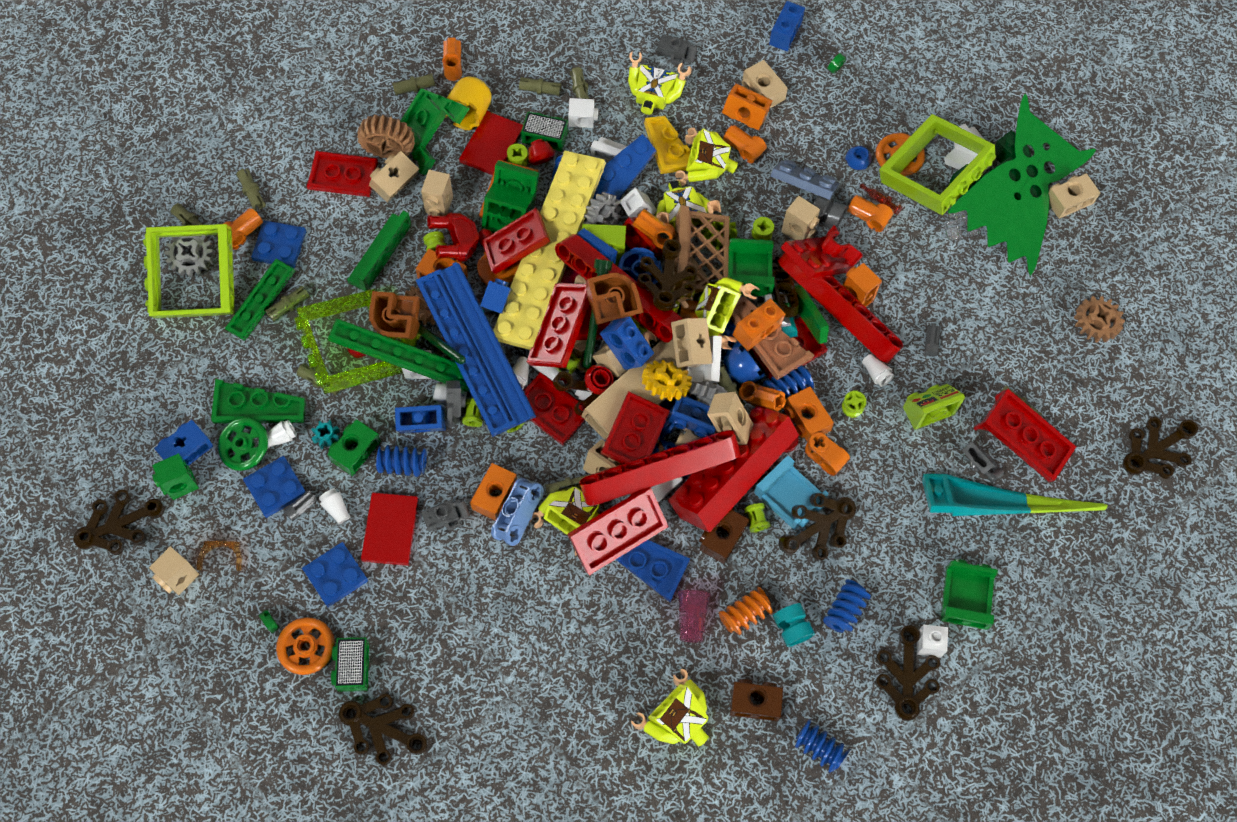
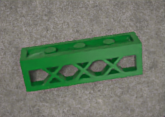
(380, 251)

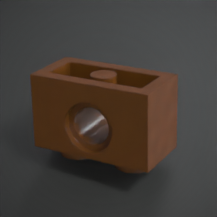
(721, 548)
(743, 707)

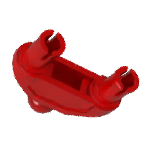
(463, 235)

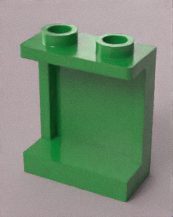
(751, 263)
(968, 594)

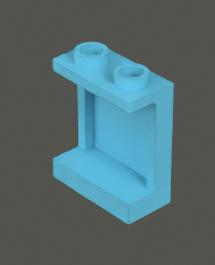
(786, 488)

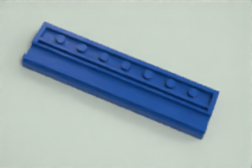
(469, 332)

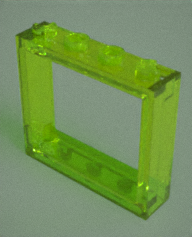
(348, 378)

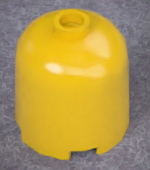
(474, 94)

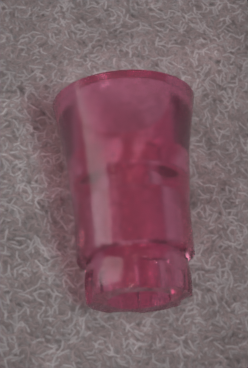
(692, 614)

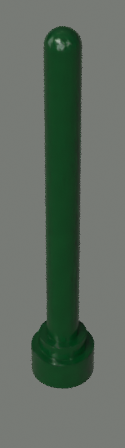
(602, 268)
(440, 344)

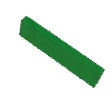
(260, 299)

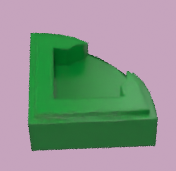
(268, 621)

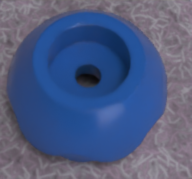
(858, 163)

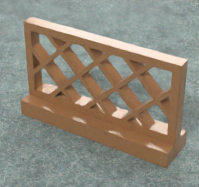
(683, 235)

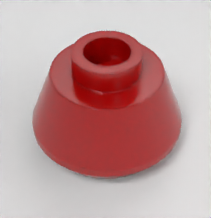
(540, 152)
(598, 379)

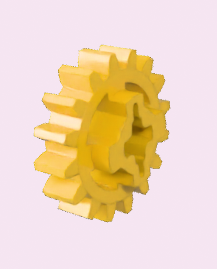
(666, 380)

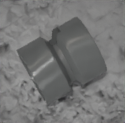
(830, 212)

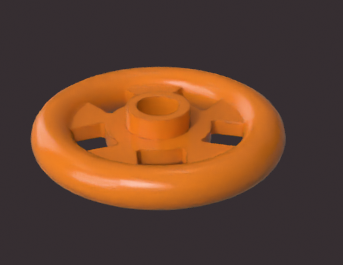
(899, 138)
(316, 662)

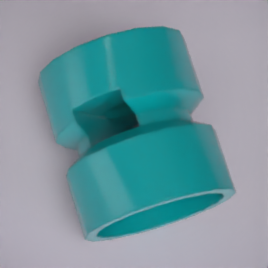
(793, 623)

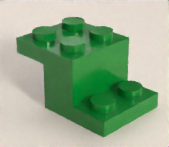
(509, 196)

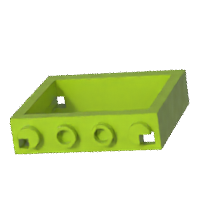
(935, 125)
(153, 279)

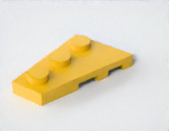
(671, 152)

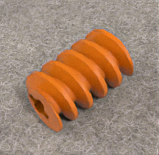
(746, 611)

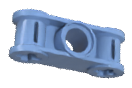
(517, 511)

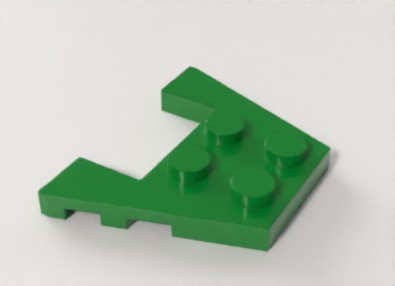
(424, 118)

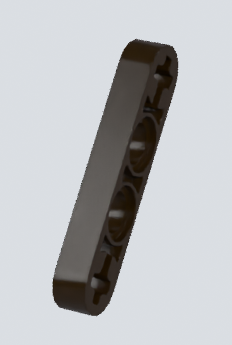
(784, 285)

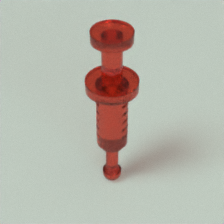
(882, 199)

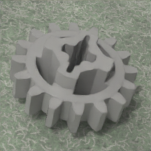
(603, 210)
(181, 261)
(705, 392)

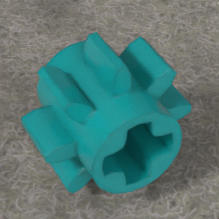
(323, 429)

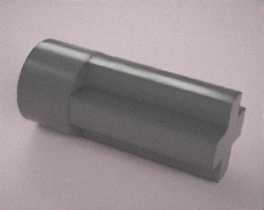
(932, 340)
(300, 505)

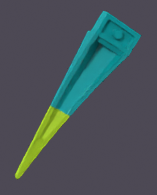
(967, 498)

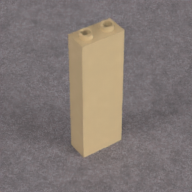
(605, 408)

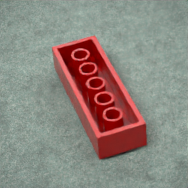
(716, 490)

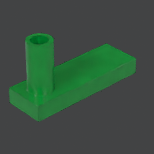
(811, 315)

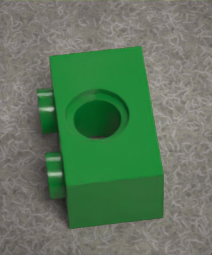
(353, 459)
(174, 477)

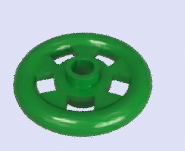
(256, 453)

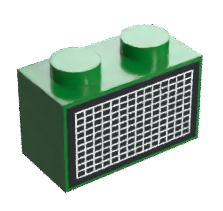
(546, 128)
(351, 664)

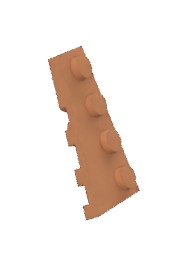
(777, 350)

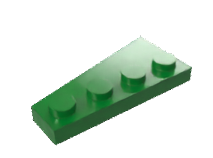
(237, 401)

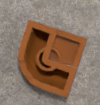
(613, 297)
(394, 315)

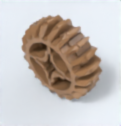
(385, 136)

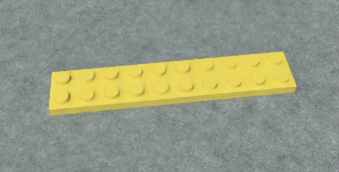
(542, 269)

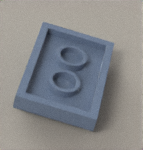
(805, 179)

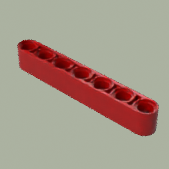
(581, 257)
(847, 311)
(660, 467)

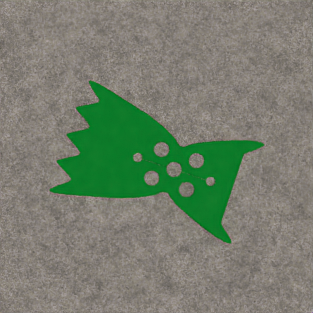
(992, 198)

